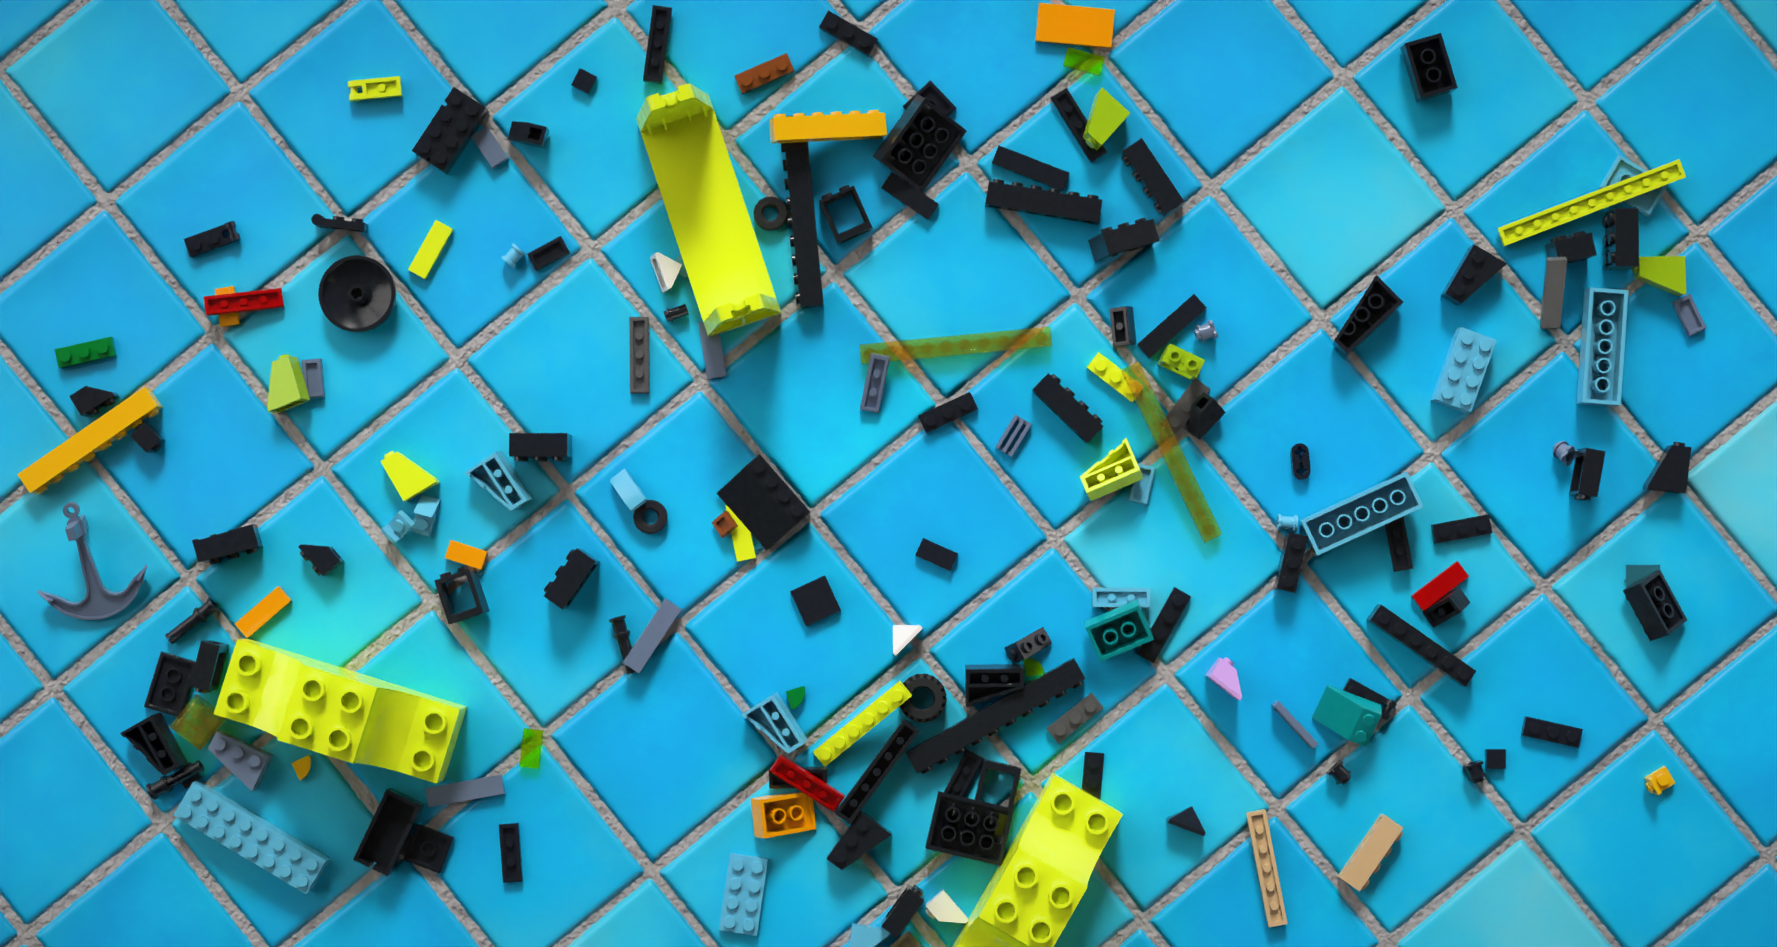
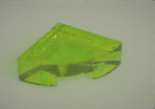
(1032, 667)

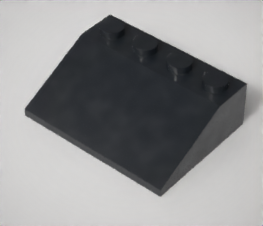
(919, 143)
(763, 502)
(969, 828)

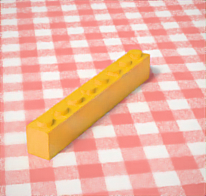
(89, 441)

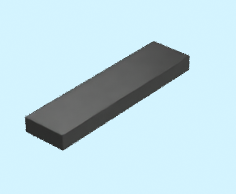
(1553, 292)
(639, 355)

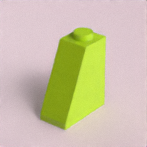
(1103, 119)
(1663, 272)
(286, 385)

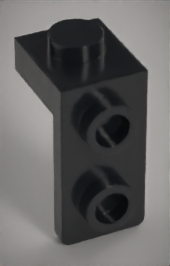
(1028, 646)

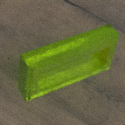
(1083, 61)
(531, 748)

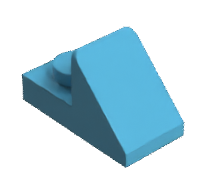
(425, 515)

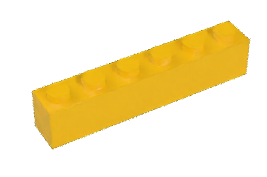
(827, 127)

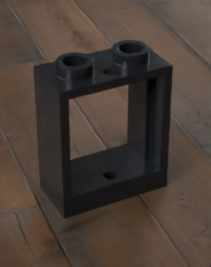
(853, 232)
(1587, 474)
(477, 591)
(209, 666)
(1001, 767)
(903, 910)

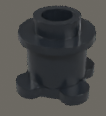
(1475, 771)
(1339, 773)

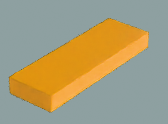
(263, 612)

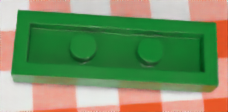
(85, 352)

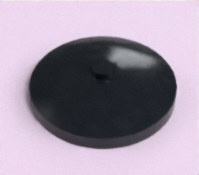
(357, 293)

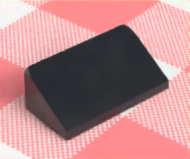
(1123, 326)

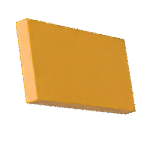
(1075, 25)

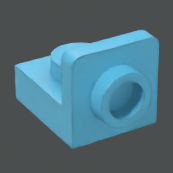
(398, 527)

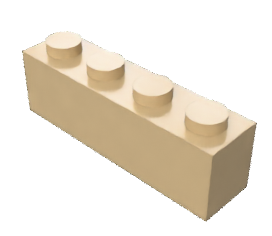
(1370, 852)

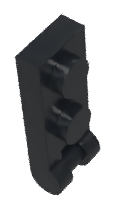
(339, 223)
(211, 239)
(1362, 691)

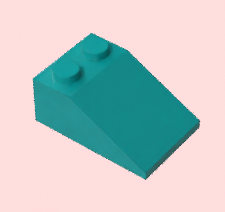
(1348, 714)

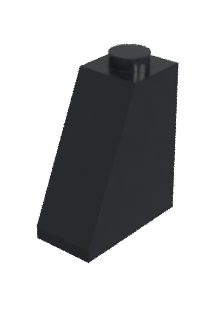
(1671, 470)

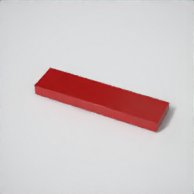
(243, 302)
(807, 783)

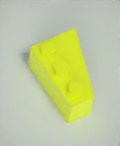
(1112, 473)

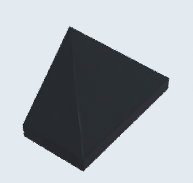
(1187, 820)

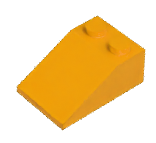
(782, 814)

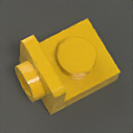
(1659, 781)

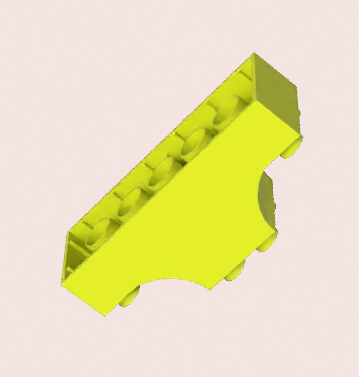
(339, 711)
(1042, 870)

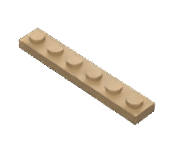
(1266, 868)

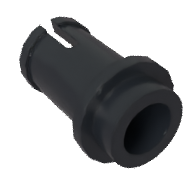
(676, 312)

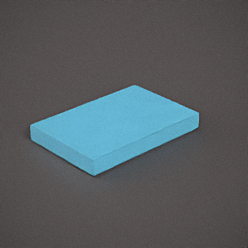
(1624, 169)

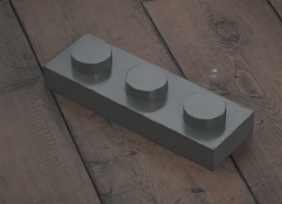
(1181, 410)
(1074, 718)

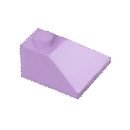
(1225, 677)

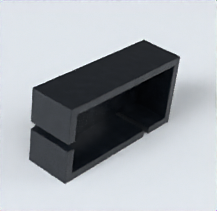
(450, 130)
(389, 831)

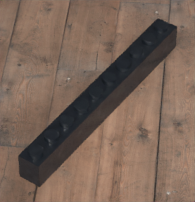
(803, 224)
(995, 715)

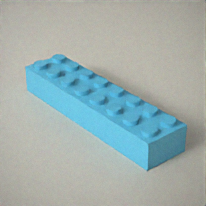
(251, 836)

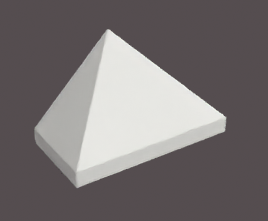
(665, 270)
(903, 635)

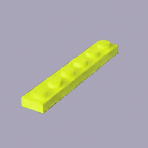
(862, 723)

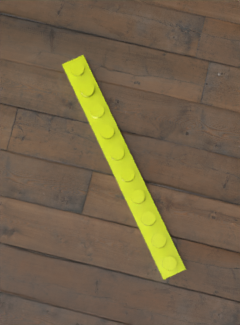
(1591, 202)

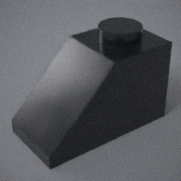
(1446, 607)

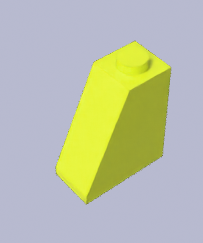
(407, 476)

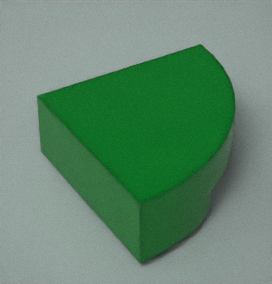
(796, 696)

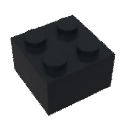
(1575, 248)

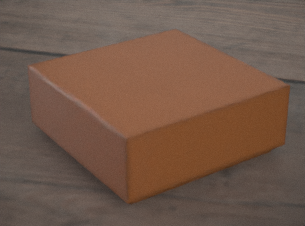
(724, 524)

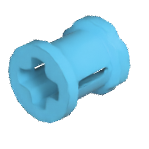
(513, 255)
(1287, 523)

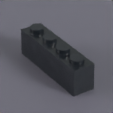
(1152, 177)
(1067, 408)

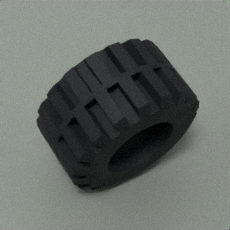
(938, 704)

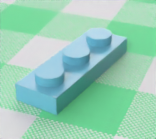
(1120, 596)

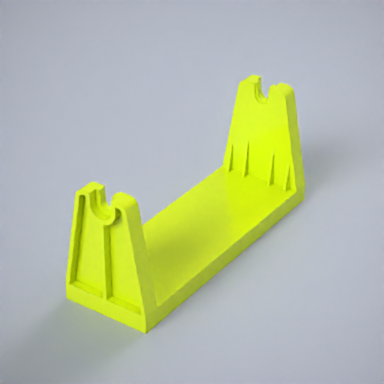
(706, 209)

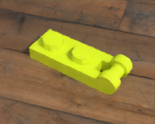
(375, 88)

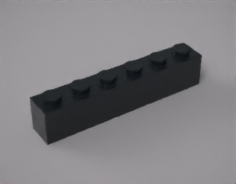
(1043, 202)
(1421, 645)
(876, 771)

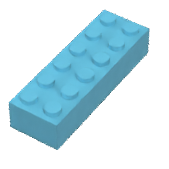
(1602, 347)
(1361, 513)

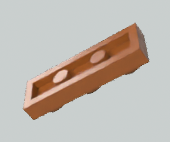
(764, 73)

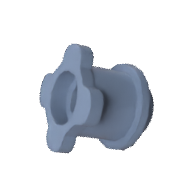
(1205, 331)
(1565, 452)

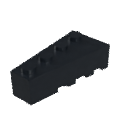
(1369, 314)

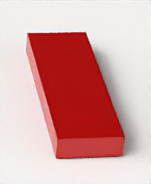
(1440, 586)

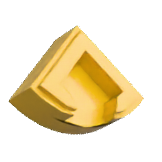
(302, 766)

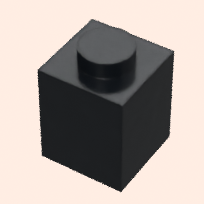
(148, 438)

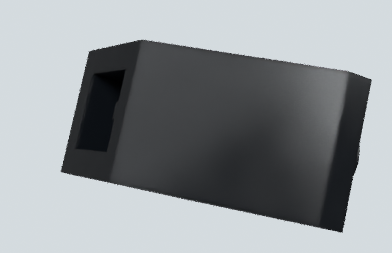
(528, 134)
(90, 399)
(1203, 415)
(322, 557)

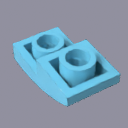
(628, 490)

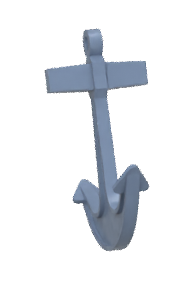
(99, 601)

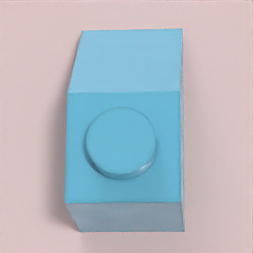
(866, 935)

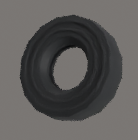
(767, 202)
(650, 528)

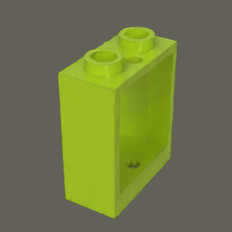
(1187, 363)

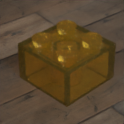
(197, 722)

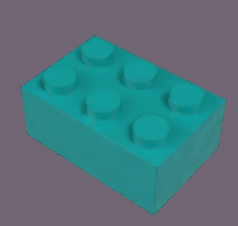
(1118, 630)

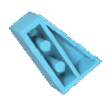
(500, 480)
(777, 722)

